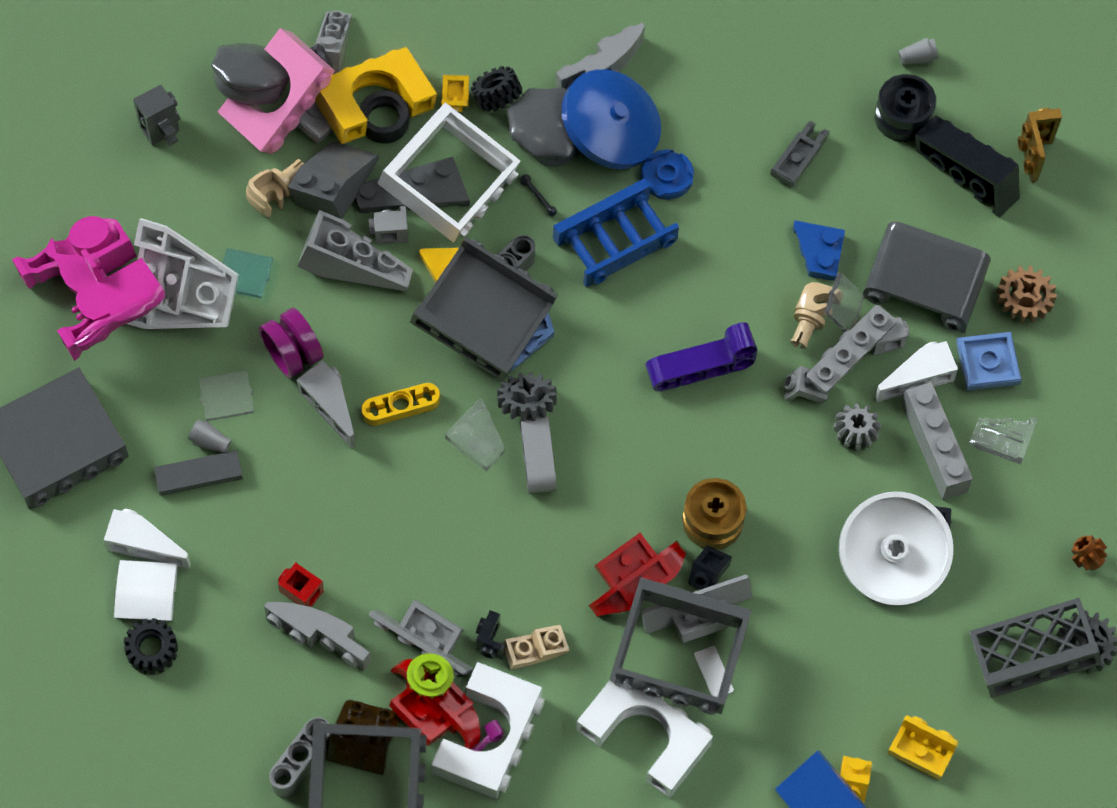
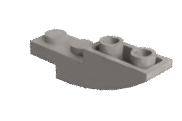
(611, 54)
(310, 624)

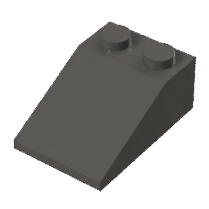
(332, 178)

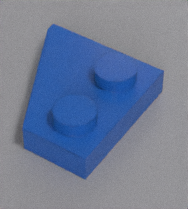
(820, 248)

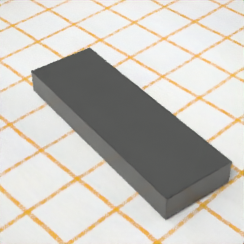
(198, 473)

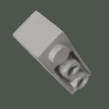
(334, 37)

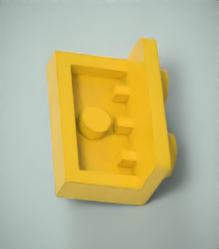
(923, 746)

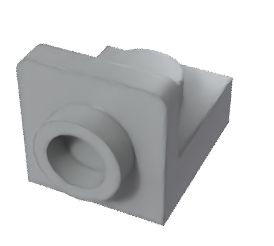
(798, 385)

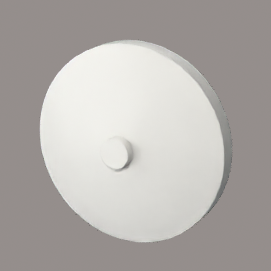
(896, 548)

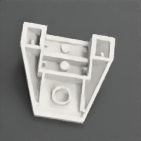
(195, 283)

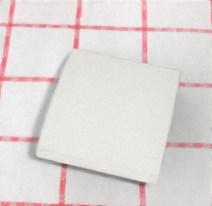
(145, 590)

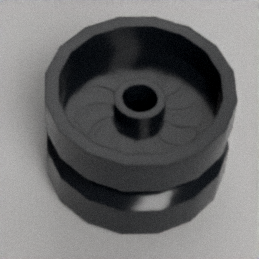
(904, 107)

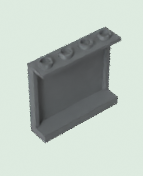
(484, 308)
(57, 438)

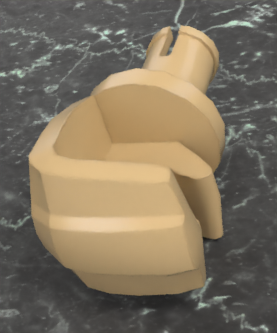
(270, 186)
(809, 313)

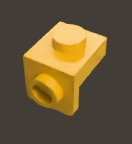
(456, 91)
(857, 775)

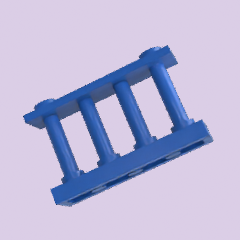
(615, 208)

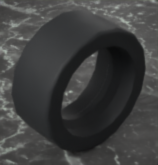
(391, 100)

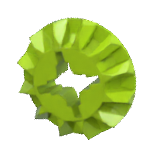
(433, 664)

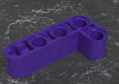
(704, 361)

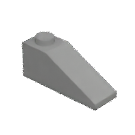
(324, 392)

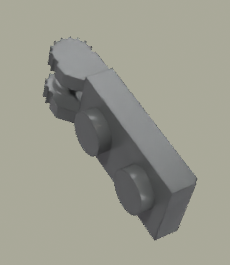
(798, 155)

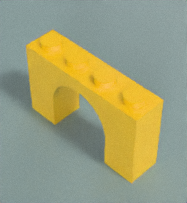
(392, 71)

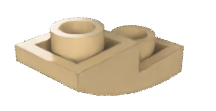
(535, 648)

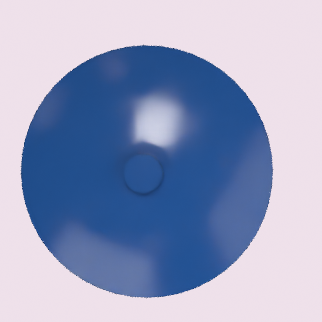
(611, 119)

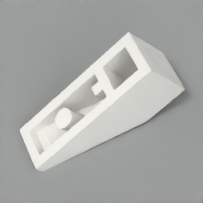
(929, 364)
(136, 537)

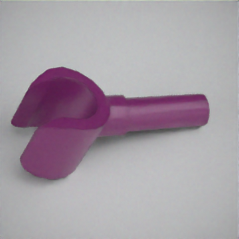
(494, 734)

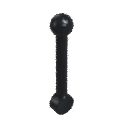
(526, 181)

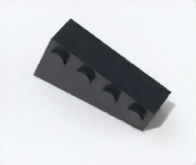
(970, 163)

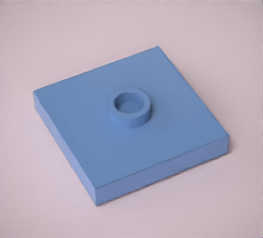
(988, 361)

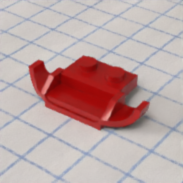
(625, 567)
(436, 715)

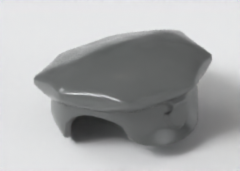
(248, 74)
(539, 126)

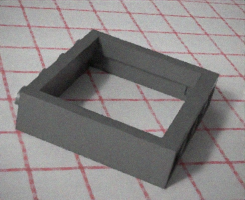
(694, 605)
(318, 760)

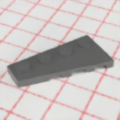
(435, 181)

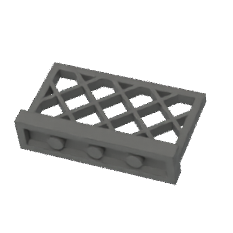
(1047, 666)

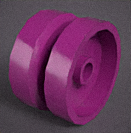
(291, 342)

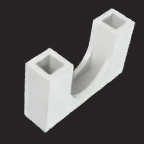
(686, 739)
(489, 770)

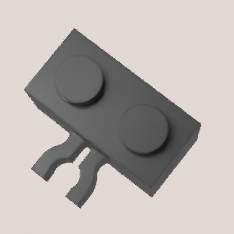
(158, 115)

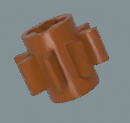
(1089, 552)

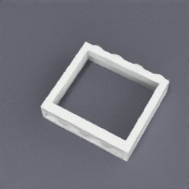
(474, 139)

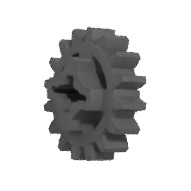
(526, 396)
(1105, 642)

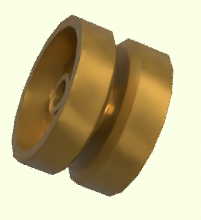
(714, 513)

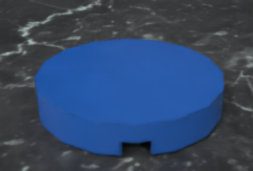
(668, 174)

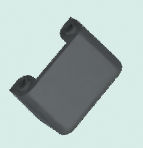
(928, 273)

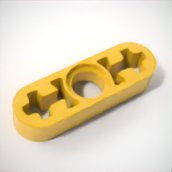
(395, 414)

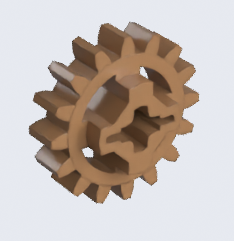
(1026, 294)

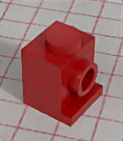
(299, 576)

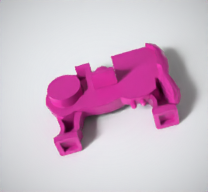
(83, 260)

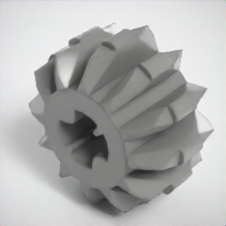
(867, 424)

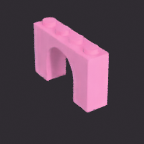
(307, 77)

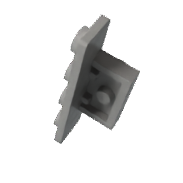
(850, 349)
(691, 626)
(426, 630)

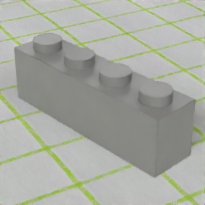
(937, 441)

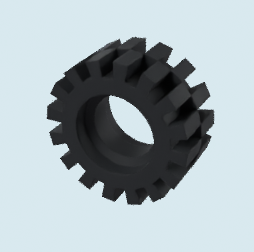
(496, 88)
(157, 661)

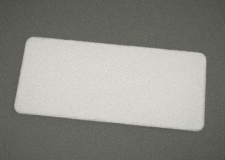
(711, 668)

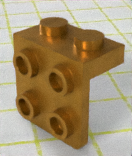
(1037, 131)

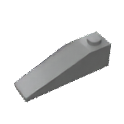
(343, 255)

